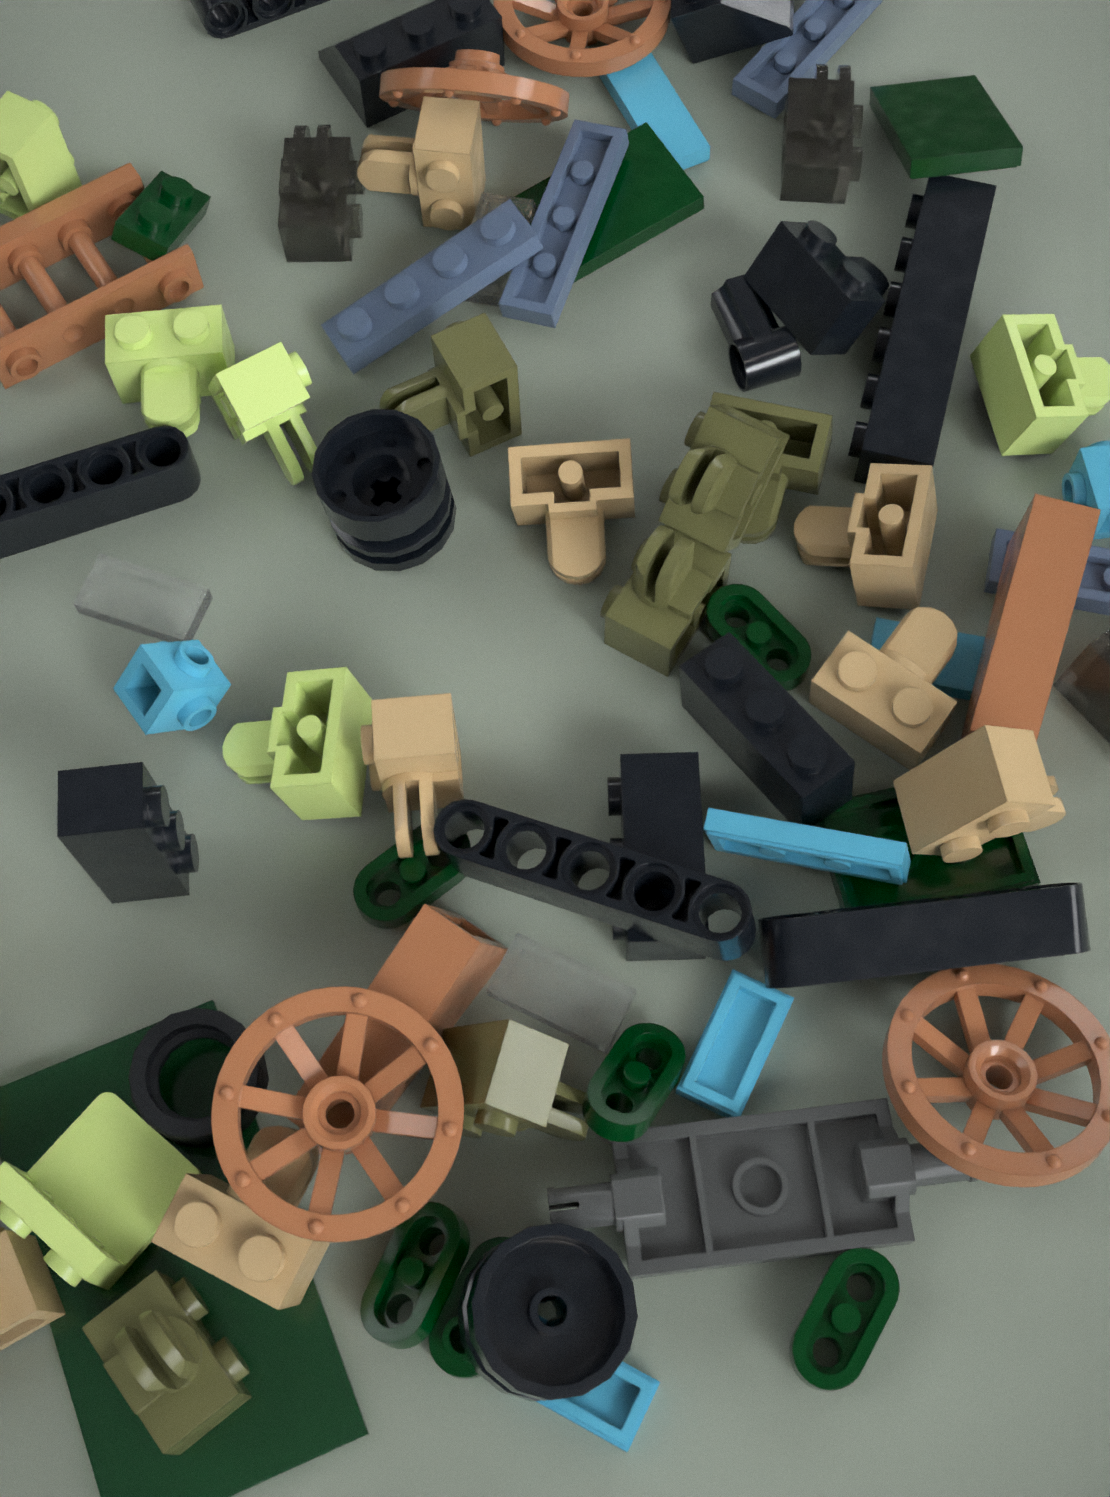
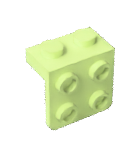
(95, 1192)

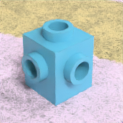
(172, 686)

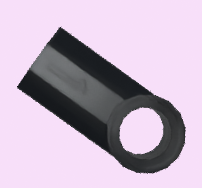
(757, 347)

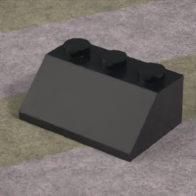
(728, 26)
(414, 39)

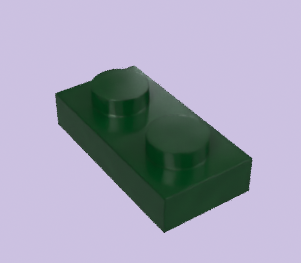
(161, 217)

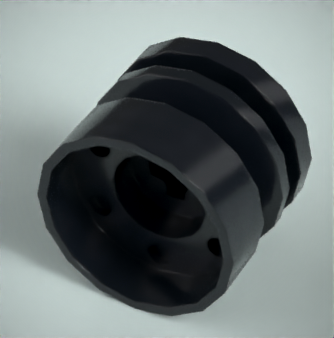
(384, 489)

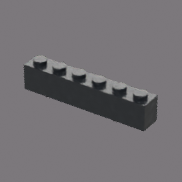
(927, 325)

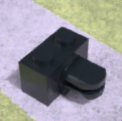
(816, 287)

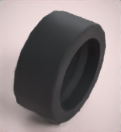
(153, 1054)

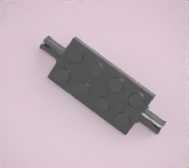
(757, 1189)

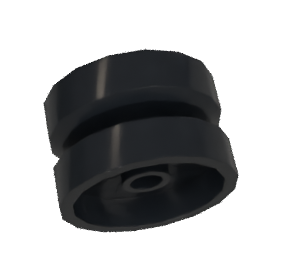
(573, 1349)

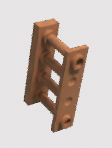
(73, 227)

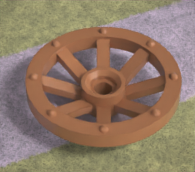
(583, 25)
(479, 78)
(1004, 1066)
(325, 1092)

